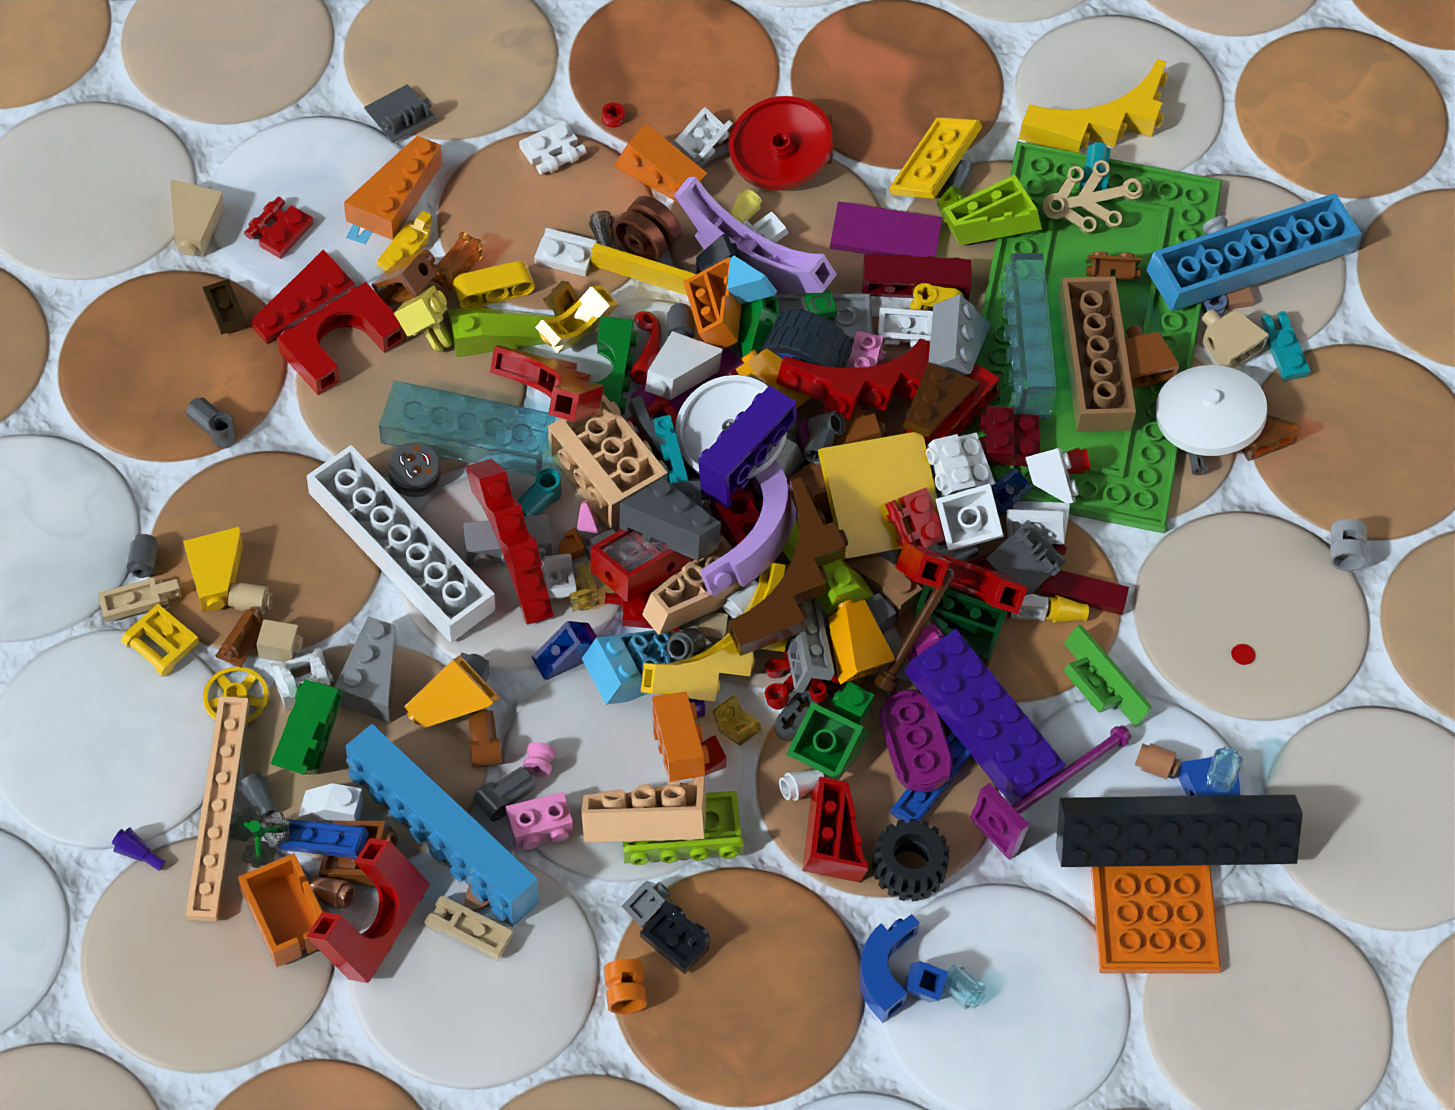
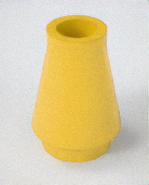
(1066, 610)

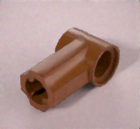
(485, 745)

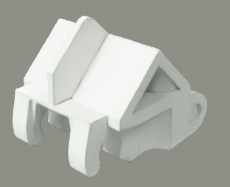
(288, 685)

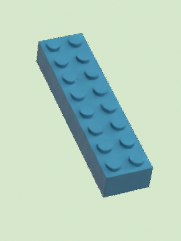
(1253, 252)
(441, 826)

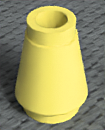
(746, 206)

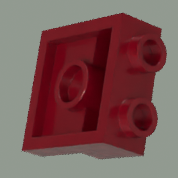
(1009, 436)

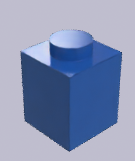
(925, 981)

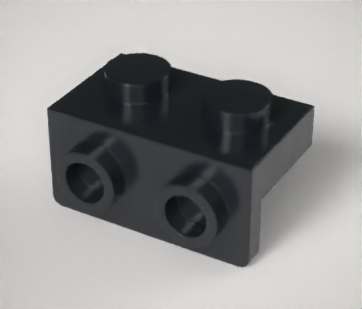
(676, 937)

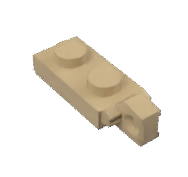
(137, 597)

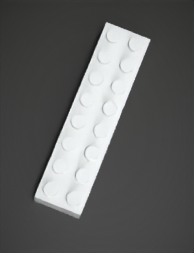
(401, 543)

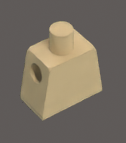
(1232, 338)

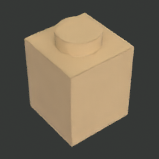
(279, 641)

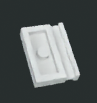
(564, 252)

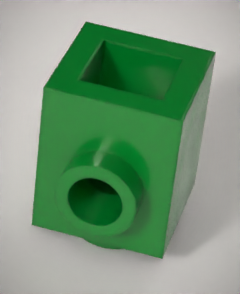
(853, 703)

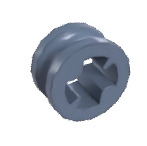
(1219, 308)

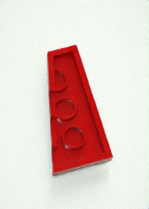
(304, 295)

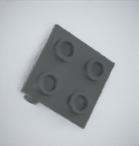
(400, 113)
(1027, 557)

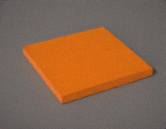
(1155, 919)

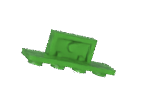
(1102, 679)

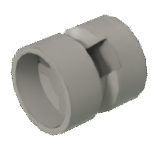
(1348, 544)

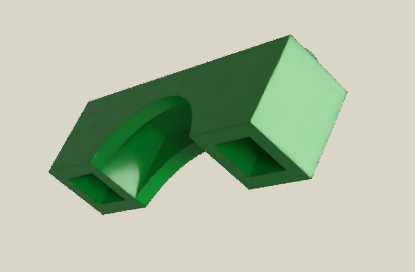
(615, 344)

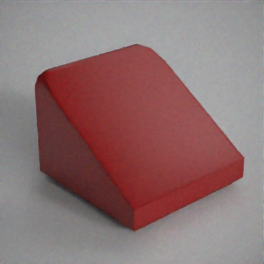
(717, 757)

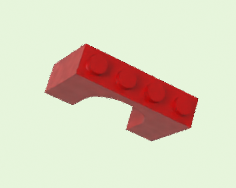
(357, 309)
(987, 584)
(399, 893)

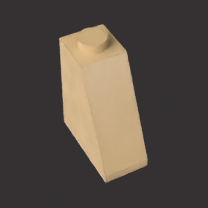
(195, 216)

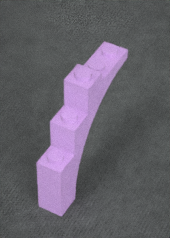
(785, 268)

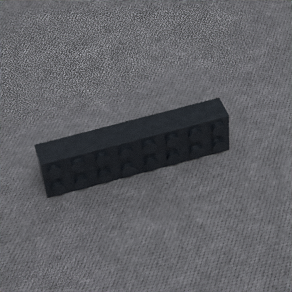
(1178, 830)

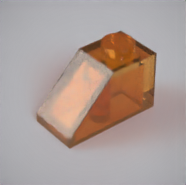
(1274, 436)

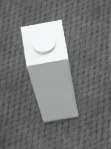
(681, 365)

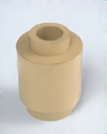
(250, 595)

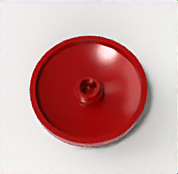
(781, 143)

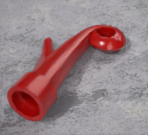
(647, 322)

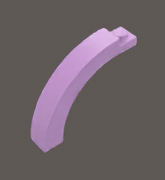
(765, 539)

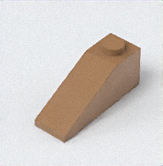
(888, 582)

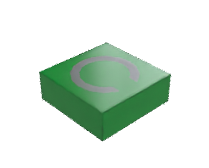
(821, 304)

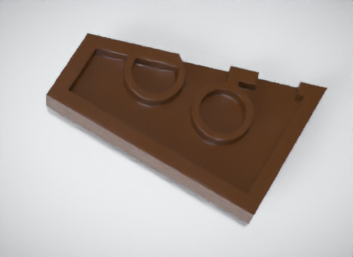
(937, 398)

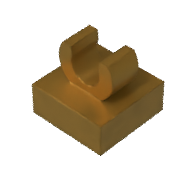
(561, 298)

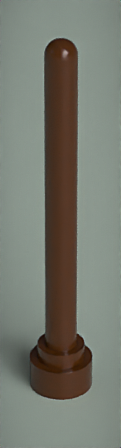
(888, 679)

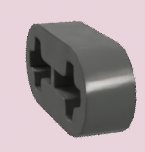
(791, 712)

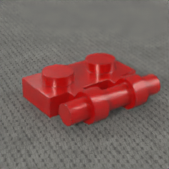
(284, 232)
(921, 518)

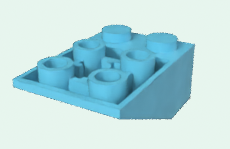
(619, 661)

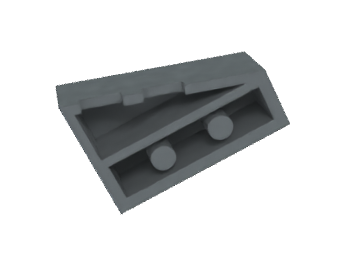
(671, 518)

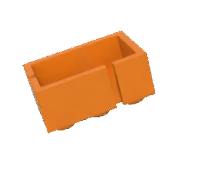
(281, 908)

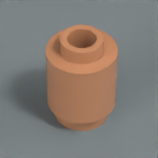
(1157, 761)

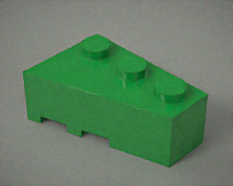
(308, 727)

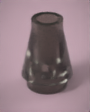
(602, 228)

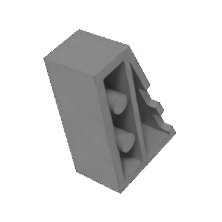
(956, 335)

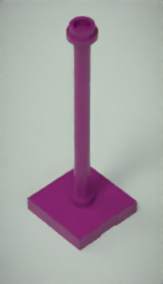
(1005, 824)

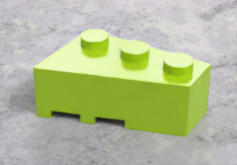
(993, 213)

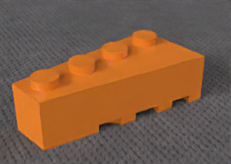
(395, 189)

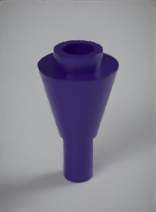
(132, 846)

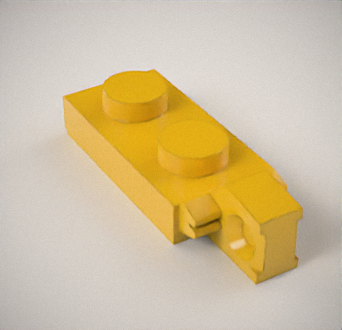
(408, 241)

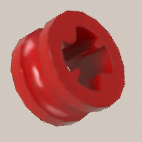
(613, 122)

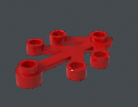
(778, 694)

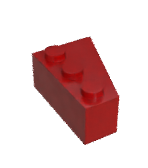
(832, 833)

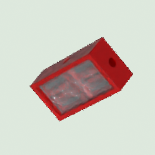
(633, 563)

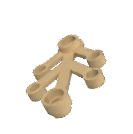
(1088, 199)

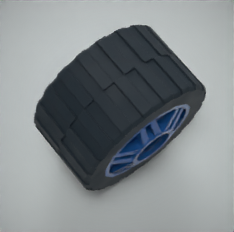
(808, 339)

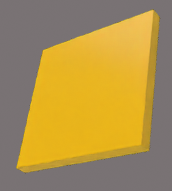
(867, 476)

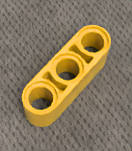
(494, 284)

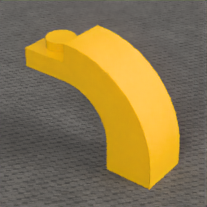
(577, 321)

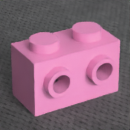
(539, 821)

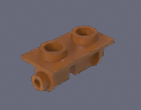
(1124, 265)
(241, 638)

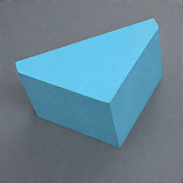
(747, 283)

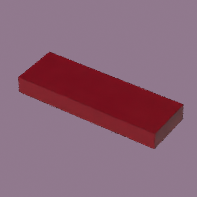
(1087, 590)

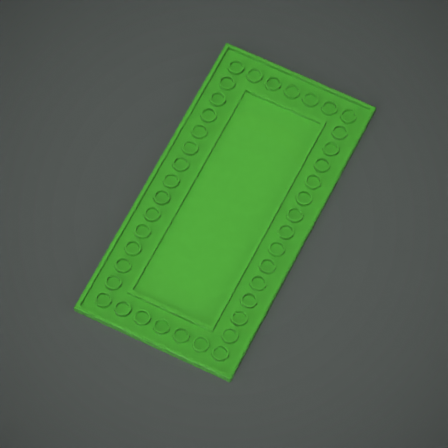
(1130, 468)

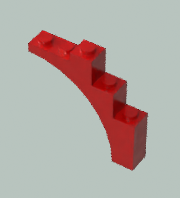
(845, 387)
(569, 389)
(518, 546)

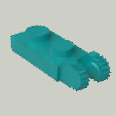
(1285, 348)

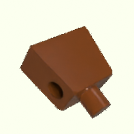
(412, 271)
(1149, 358)

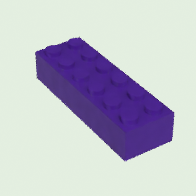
(984, 717)

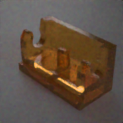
(458, 260)

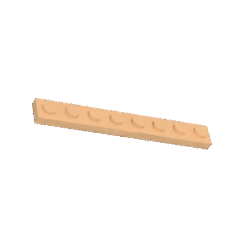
(217, 809)

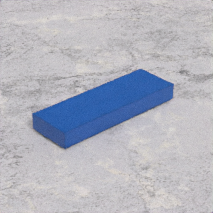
(325, 839)

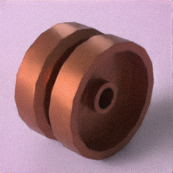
(647, 228)

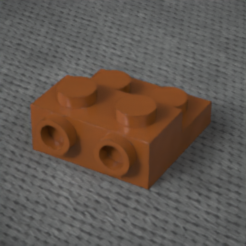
(345, 868)

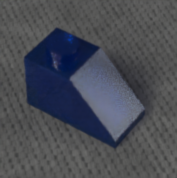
(1009, 490)
(564, 649)

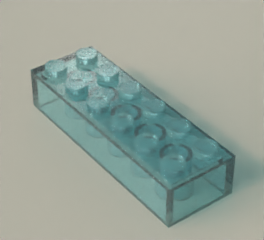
(1028, 335)
(466, 427)

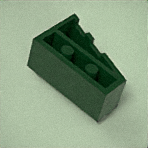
(972, 618)

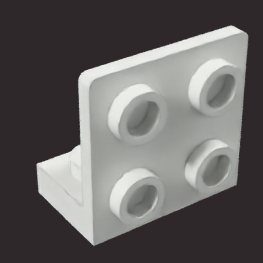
(1046, 517)

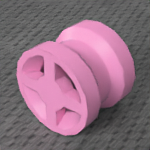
(539, 759)

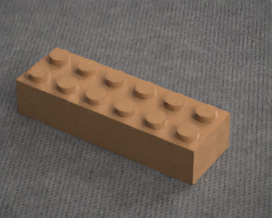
(1096, 354)

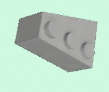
(370, 670)

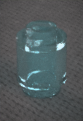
(1224, 769)
(964, 987)

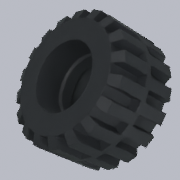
(913, 838)

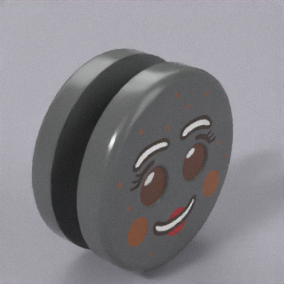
(414, 469)

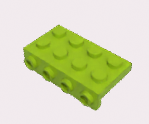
(720, 839)

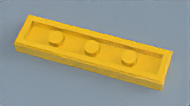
(639, 268)

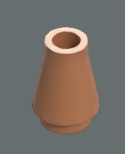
(333, 891)

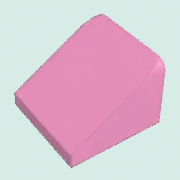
(587, 518)

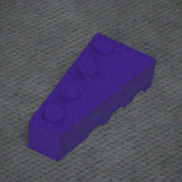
(745, 444)

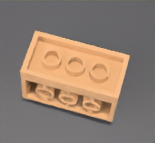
(604, 459)

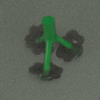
(248, 824)

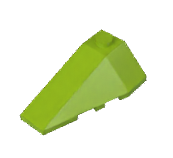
(480, 329)

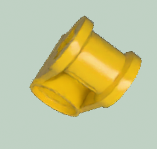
(933, 296)

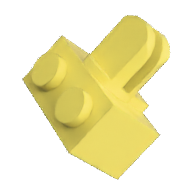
(425, 316)

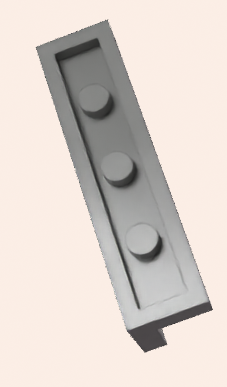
(809, 650)

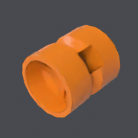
(625, 986)

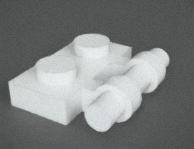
(550, 142)

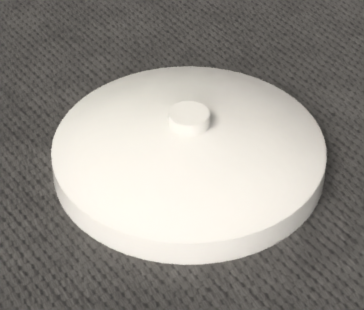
(714, 409)
(1211, 410)

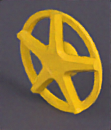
(237, 690)

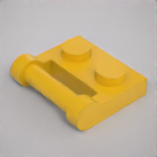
(167, 633)

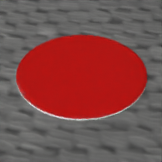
(1243, 654)

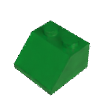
(827, 741)

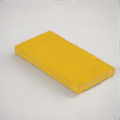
(935, 158)

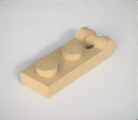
(469, 927)

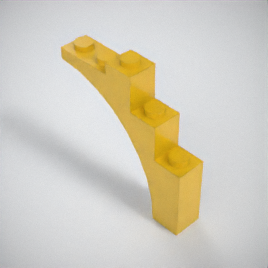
(1104, 123)
(701, 672)

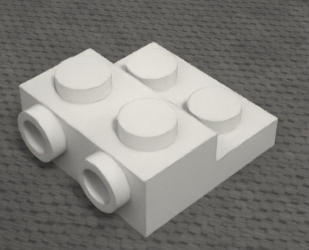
(958, 463)

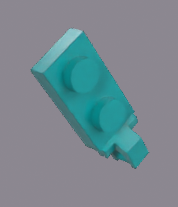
(670, 450)

